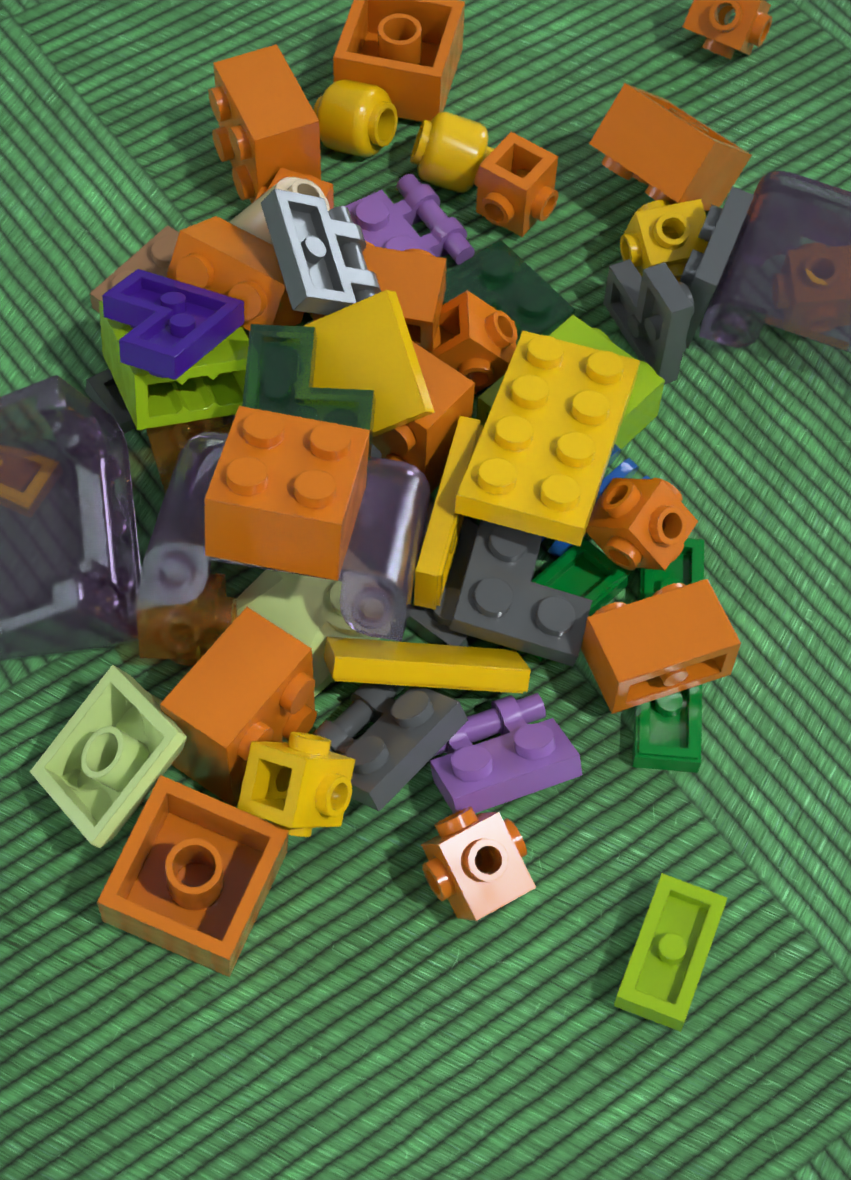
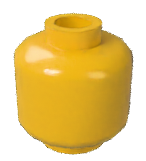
(356, 118)
(450, 151)

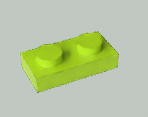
(670, 952)

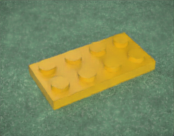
(548, 438)

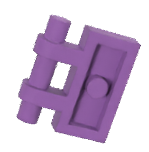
(391, 224)
(507, 766)

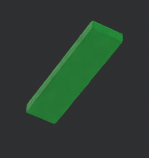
(670, 728)

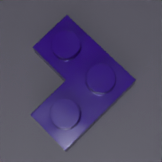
(170, 322)

